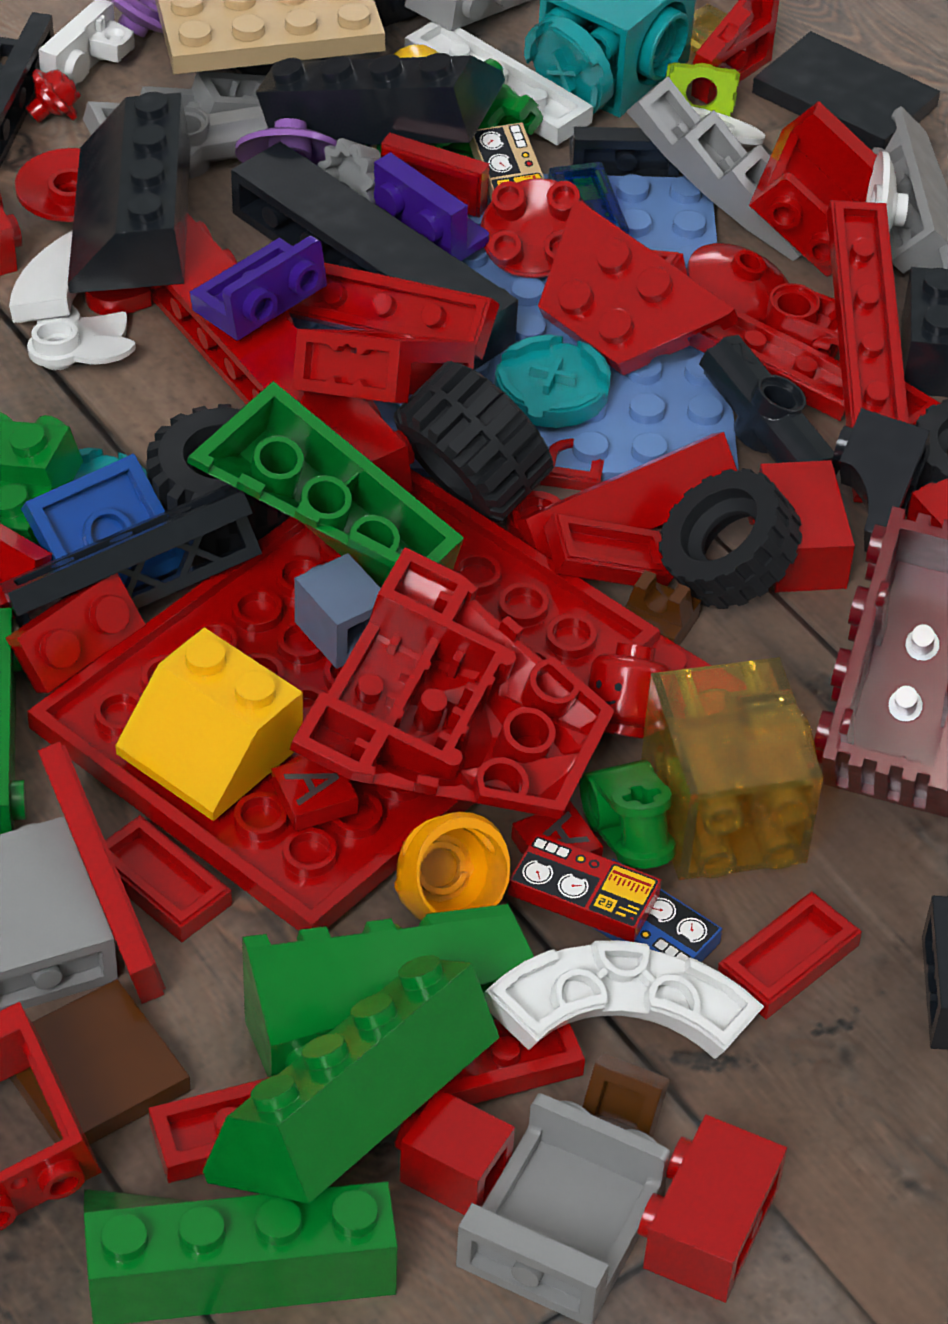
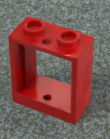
(60, 1167)

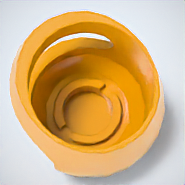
(452, 865)

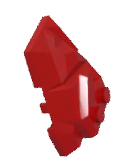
(453, 702)

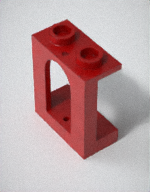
(372, 362)

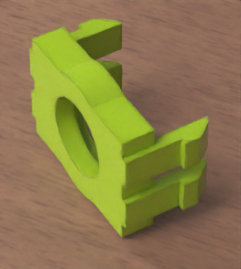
(724, 79)

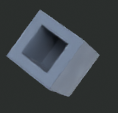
(335, 606)

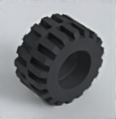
(474, 440)
(180, 482)

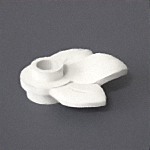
(73, 338)

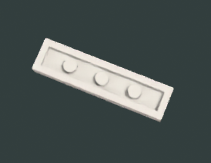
(558, 106)

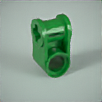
(630, 812)

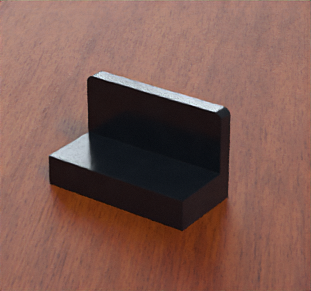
(620, 151)

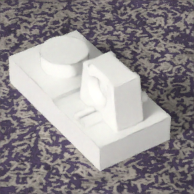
(85, 41)

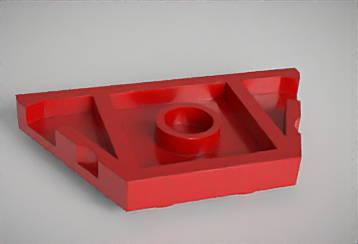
(624, 295)

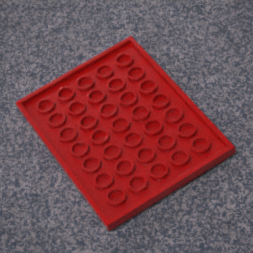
(329, 867)

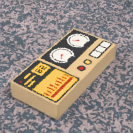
(508, 153)

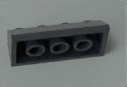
(365, 99)
(132, 198)

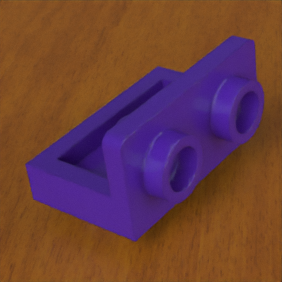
(426, 207)
(261, 286)

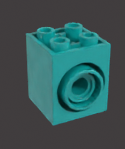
(635, 38)

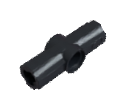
(766, 405)

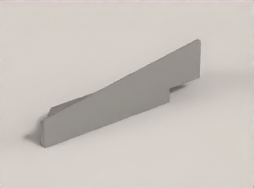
(925, 233)

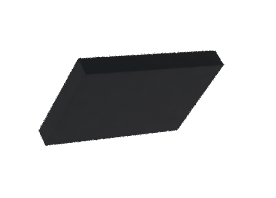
(847, 84)

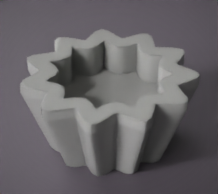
(352, 165)

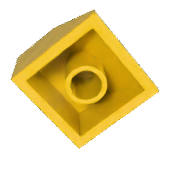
(211, 724)

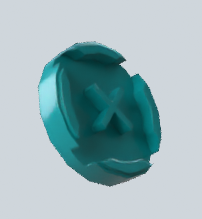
(570, 59)
(554, 380)

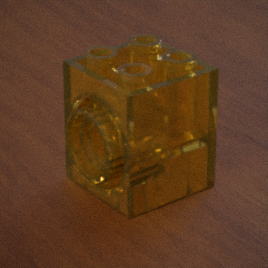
(735, 767)

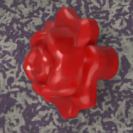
(54, 95)

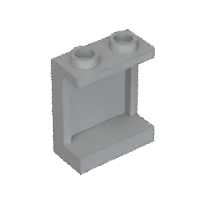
(49, 919)
(564, 1209)

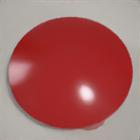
(527, 224)

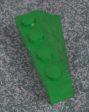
(314, 475)
(313, 983)
(355, 1083)
(235, 1253)

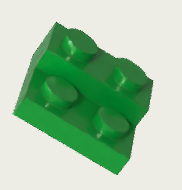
(31, 463)

